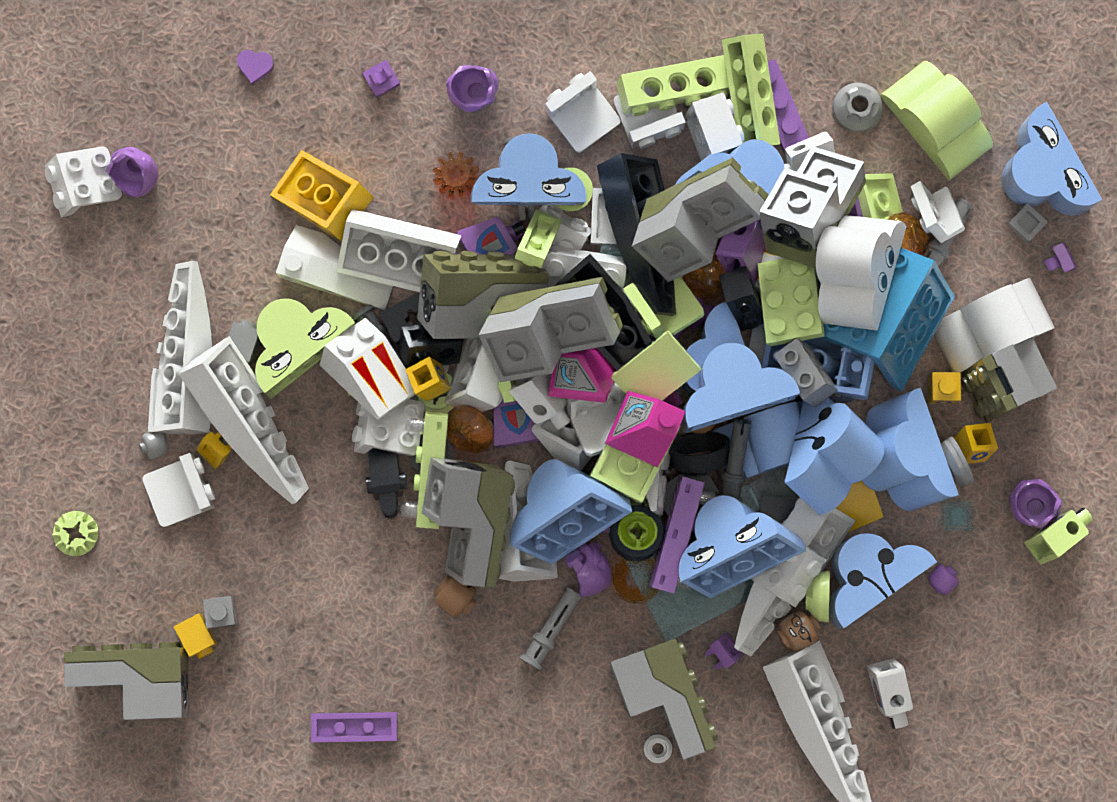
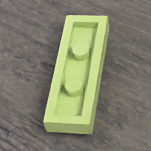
(538, 239)

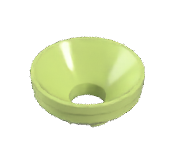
(818, 597)

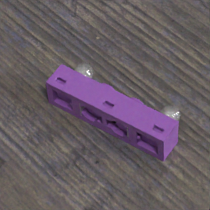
(678, 527)

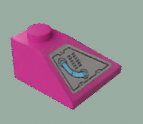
(582, 376)
(644, 427)

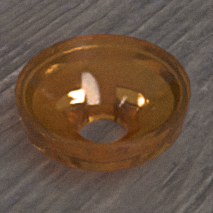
(915, 236)
(708, 277)
(473, 426)
(620, 585)

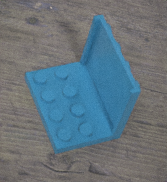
(908, 322)

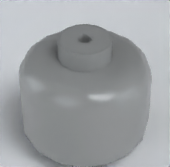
(154, 445)

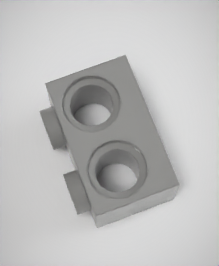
(807, 371)

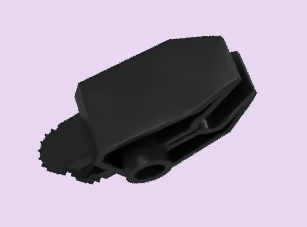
(385, 480)

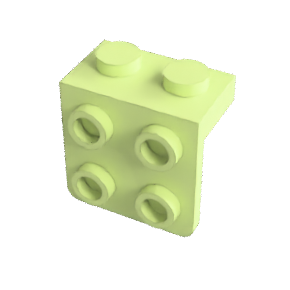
(687, 310)

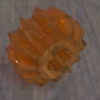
(450, 168)

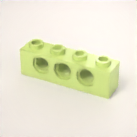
(632, 85)
(751, 87)

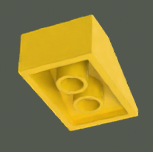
(321, 194)

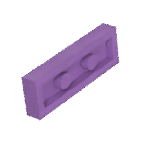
(354, 727)

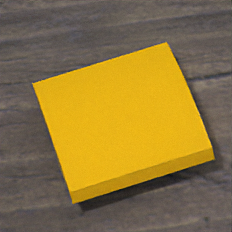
(861, 505)

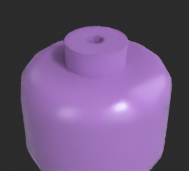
(943, 579)

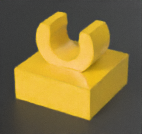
(213, 449)

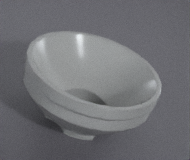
(851, 119)
(957, 463)

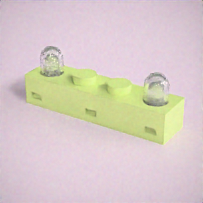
(434, 433)

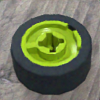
(649, 542)

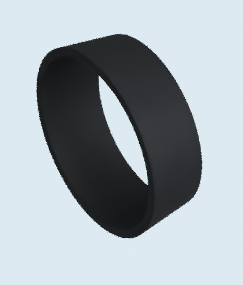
(712, 442)

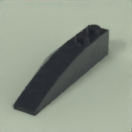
(626, 186)
(633, 335)

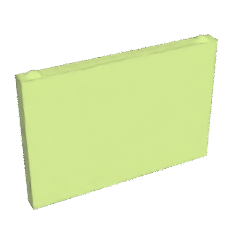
(657, 369)

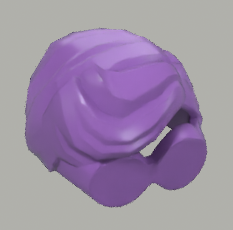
(472, 87)
(133, 171)
(1035, 503)
(591, 568)

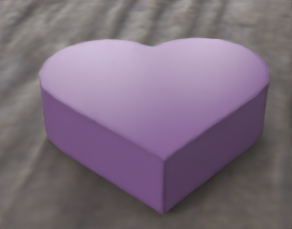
(255, 65)

